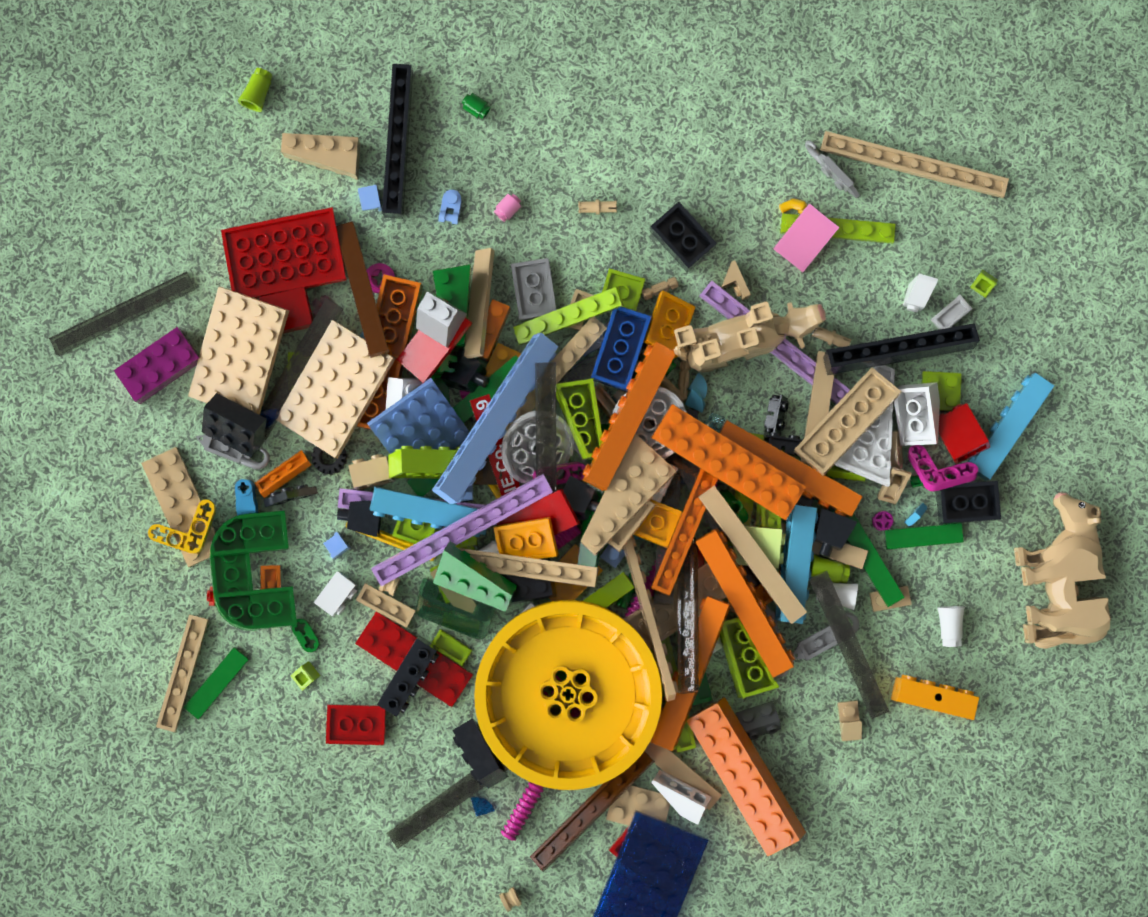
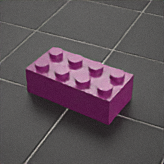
(157, 365)

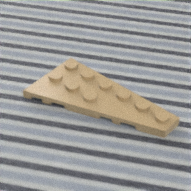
(633, 485)

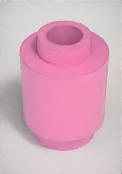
(507, 207)

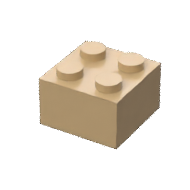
(370, 472)

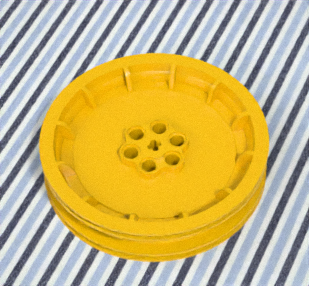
(560, 748)

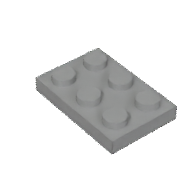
(533, 288)

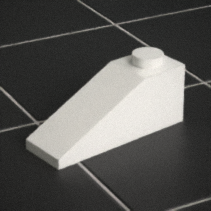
(919, 292)
(684, 798)

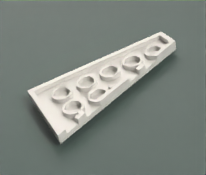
(872, 451)

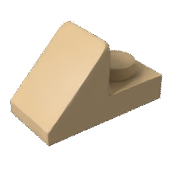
(735, 277)
(898, 481)
(849, 721)

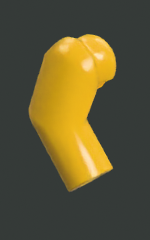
(793, 204)

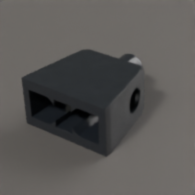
(468, 374)
(581, 498)
(361, 518)
(833, 531)

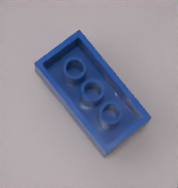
(620, 348)

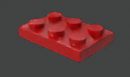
(355, 724)

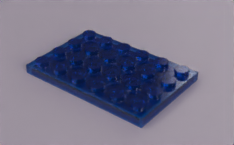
(651, 870)

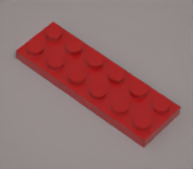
(391, 645)

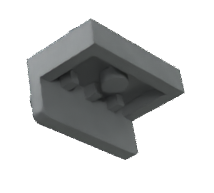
(759, 720)

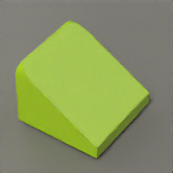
(984, 283)
(305, 675)

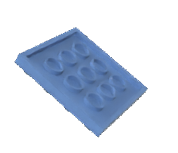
(419, 421)

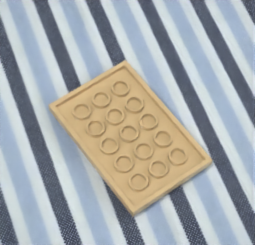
(238, 350)
(334, 389)

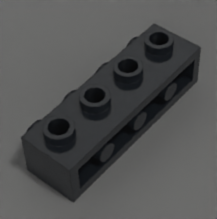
(408, 676)

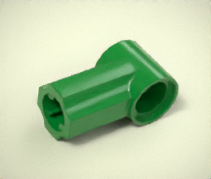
(735, 505)

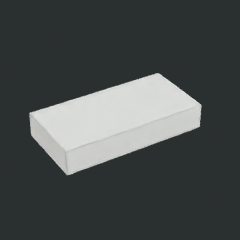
(951, 313)

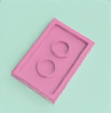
(806, 237)

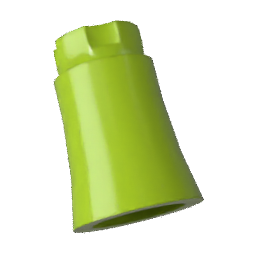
(256, 90)
(837, 571)

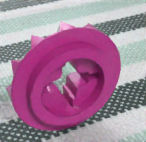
(374, 270)

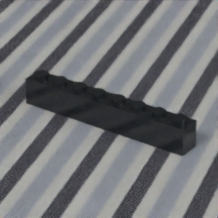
(397, 141)
(901, 349)

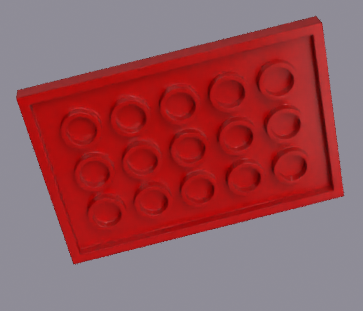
(284, 254)

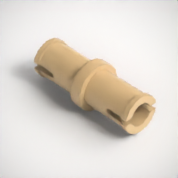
(597, 206)
(831, 337)

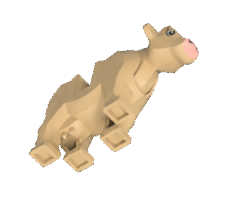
(745, 335)
(1069, 559)

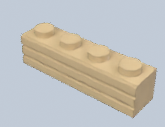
(604, 400)

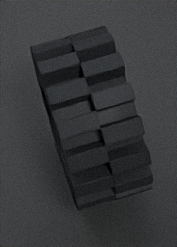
(328, 468)

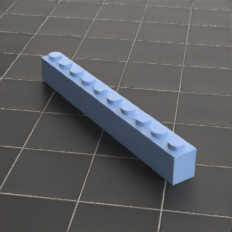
(494, 420)

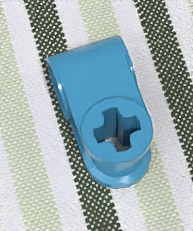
(245, 502)

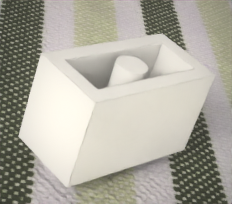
(336, 594)

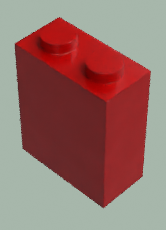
(299, 308)
(962, 433)

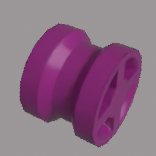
(886, 520)

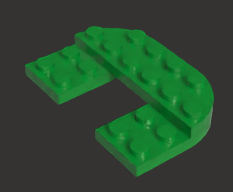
(233, 578)

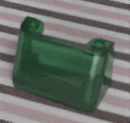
(470, 624)

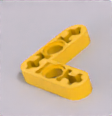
(187, 538)

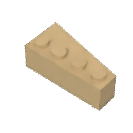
(326, 152)

